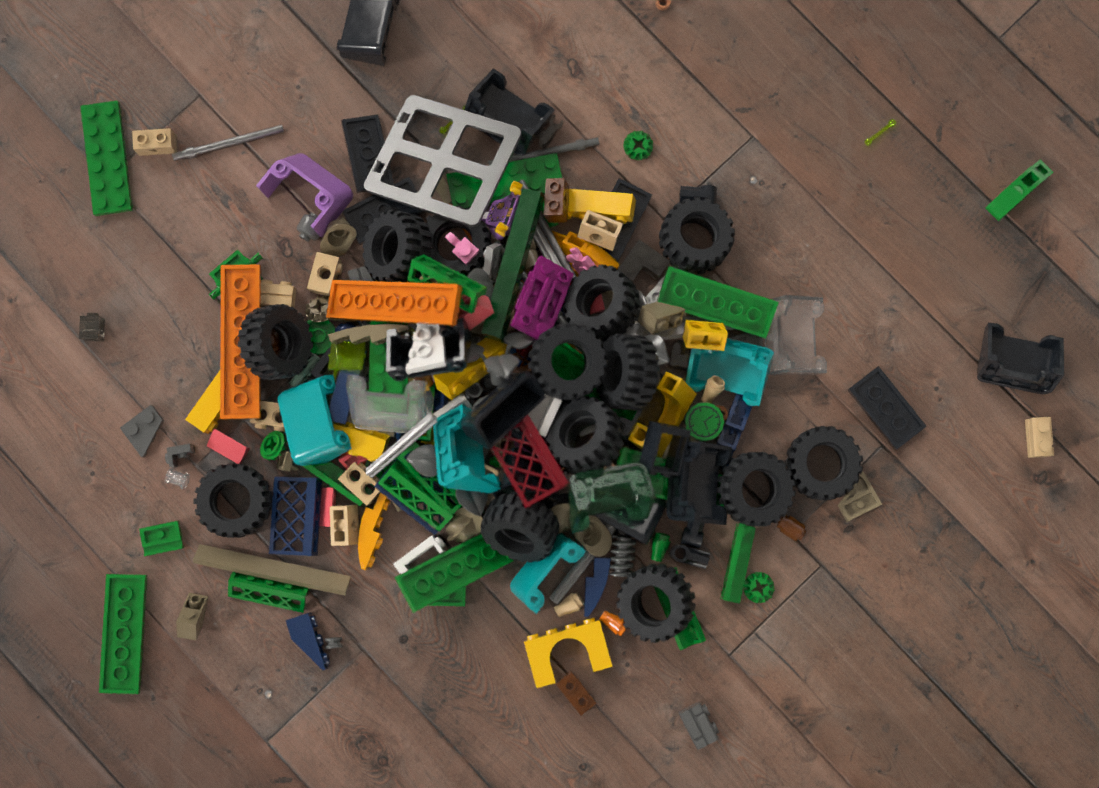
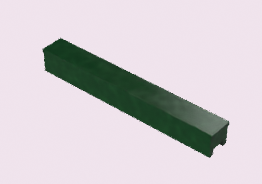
(513, 264)

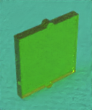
(346, 356)

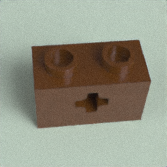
(556, 200)
(575, 692)

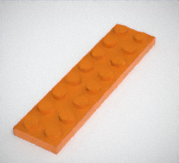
(394, 302)
(238, 385)

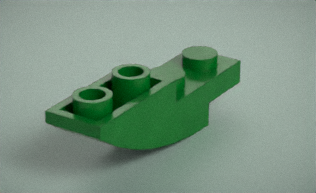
(1019, 190)

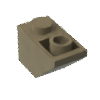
(660, 317)
(191, 616)

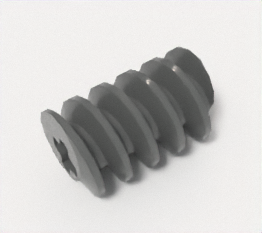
(623, 556)

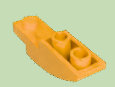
(597, 254)
(368, 538)

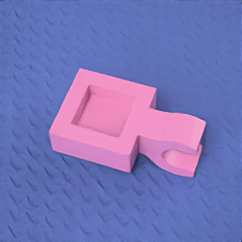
(463, 249)
(579, 261)

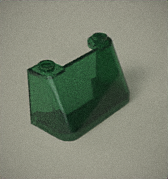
(610, 490)

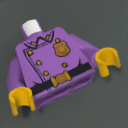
(502, 212)

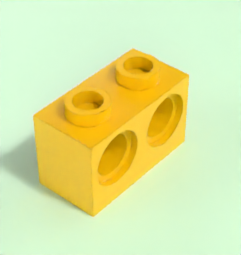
(704, 335)

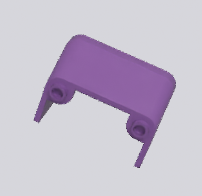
(333, 193)

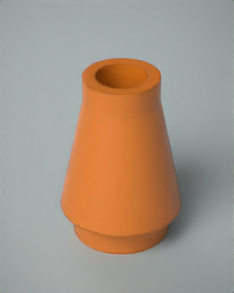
(613, 623)

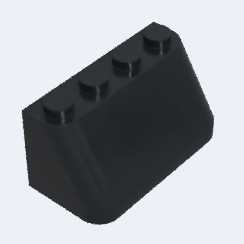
(503, 409)
(506, 486)

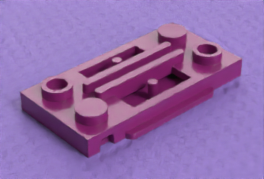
(541, 297)

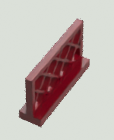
(544, 457)

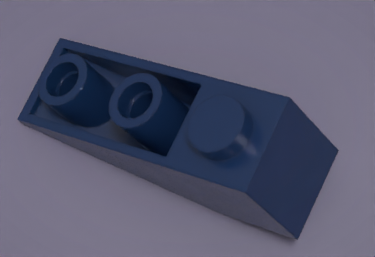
(305, 636)

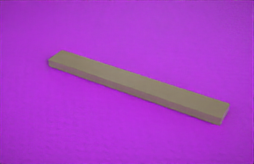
(272, 569)

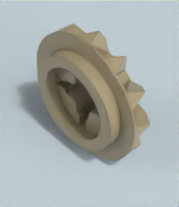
(312, 309)

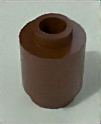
(791, 527)

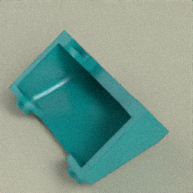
(740, 365)
(310, 423)
(459, 457)
(532, 573)

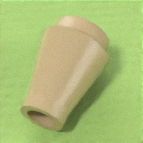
(713, 388)
(569, 605)

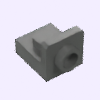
(181, 451)

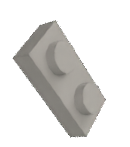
(492, 259)

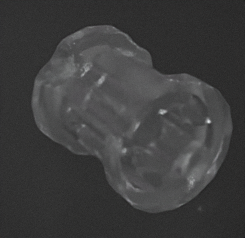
(177, 478)

